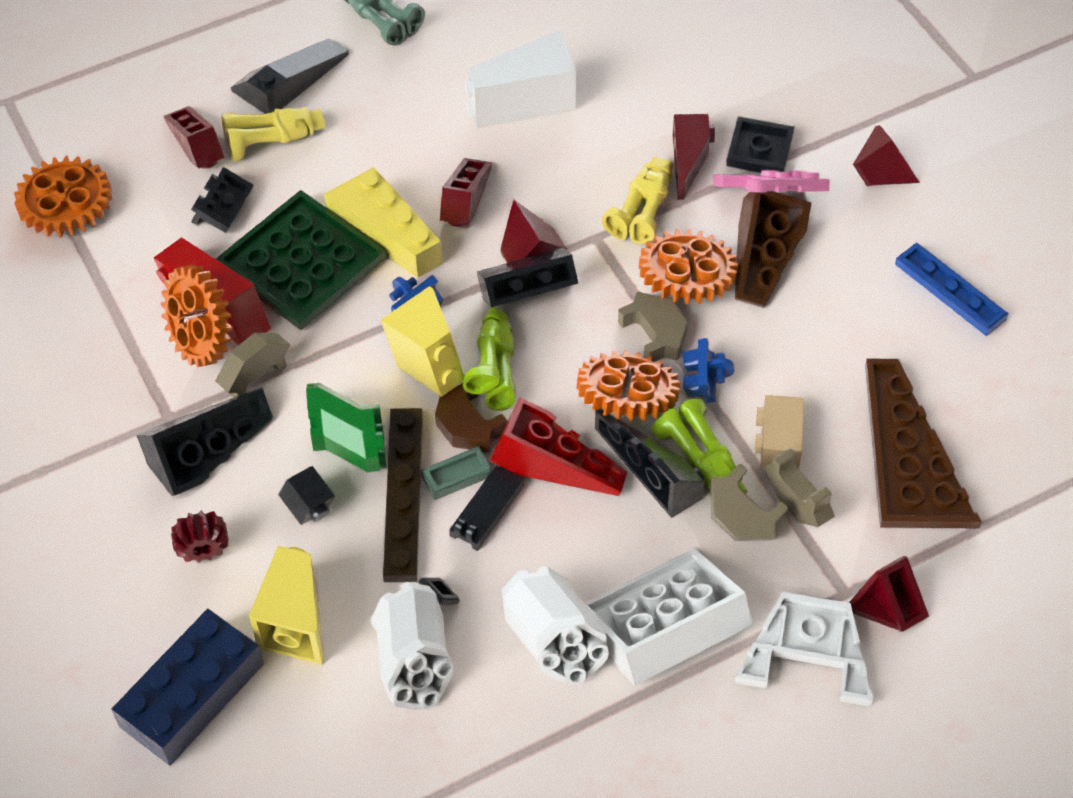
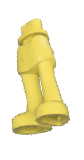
(282, 126)
(649, 188)

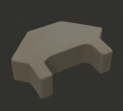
(660, 321)
(251, 360)
(797, 492)
(738, 513)

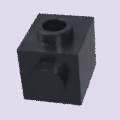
(307, 496)

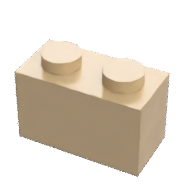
(781, 427)

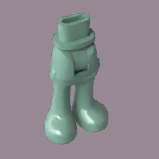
(401, 21)

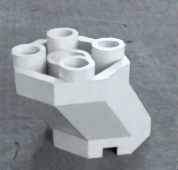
(554, 625)
(412, 647)

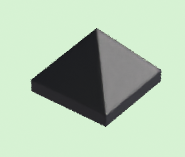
(443, 591)

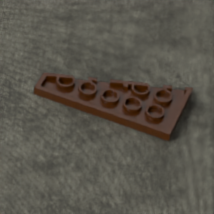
(910, 463)

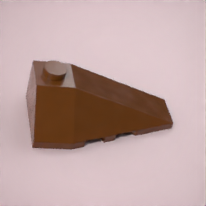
(767, 238)

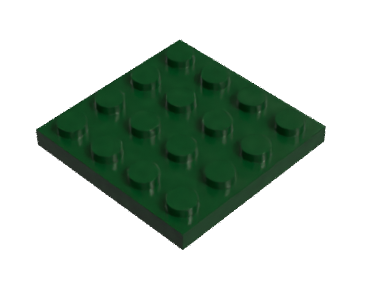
(302, 258)

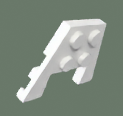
(813, 633)

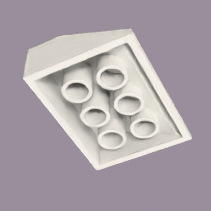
(669, 615)

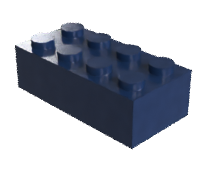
(188, 686)

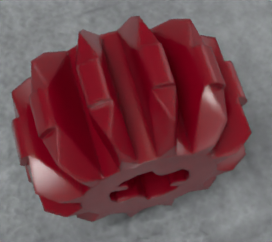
(199, 536)

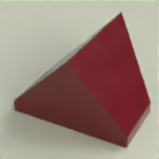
(882, 162)
(527, 235)
(891, 597)

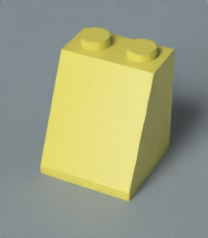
(424, 343)
(288, 609)

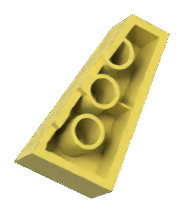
(386, 219)

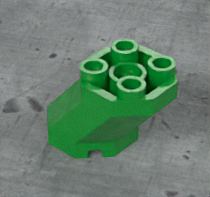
(346, 428)

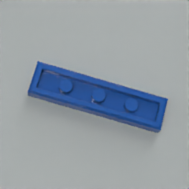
(951, 289)

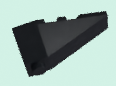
(286, 78)
(194, 445)
(659, 470)

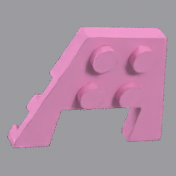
(774, 181)

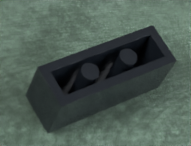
(527, 277)

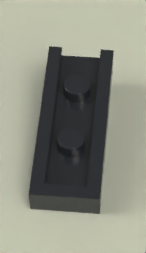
(487, 507)

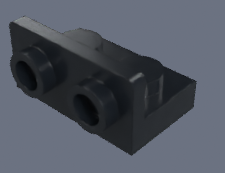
(223, 199)

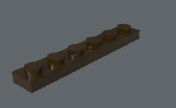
(403, 495)

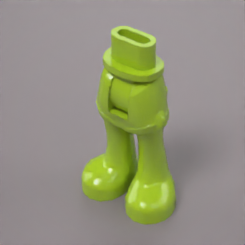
(495, 371)
(717, 458)

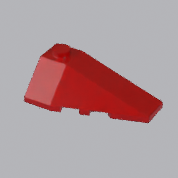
(545, 451)

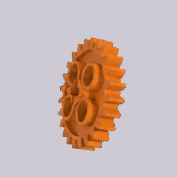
(63, 196)
(667, 270)
(187, 295)
(650, 389)

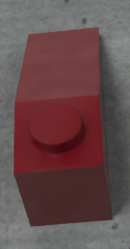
(195, 137)
(691, 147)
(464, 191)

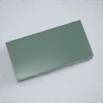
(456, 472)

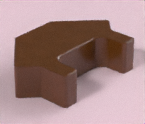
(463, 423)

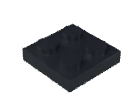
(759, 145)

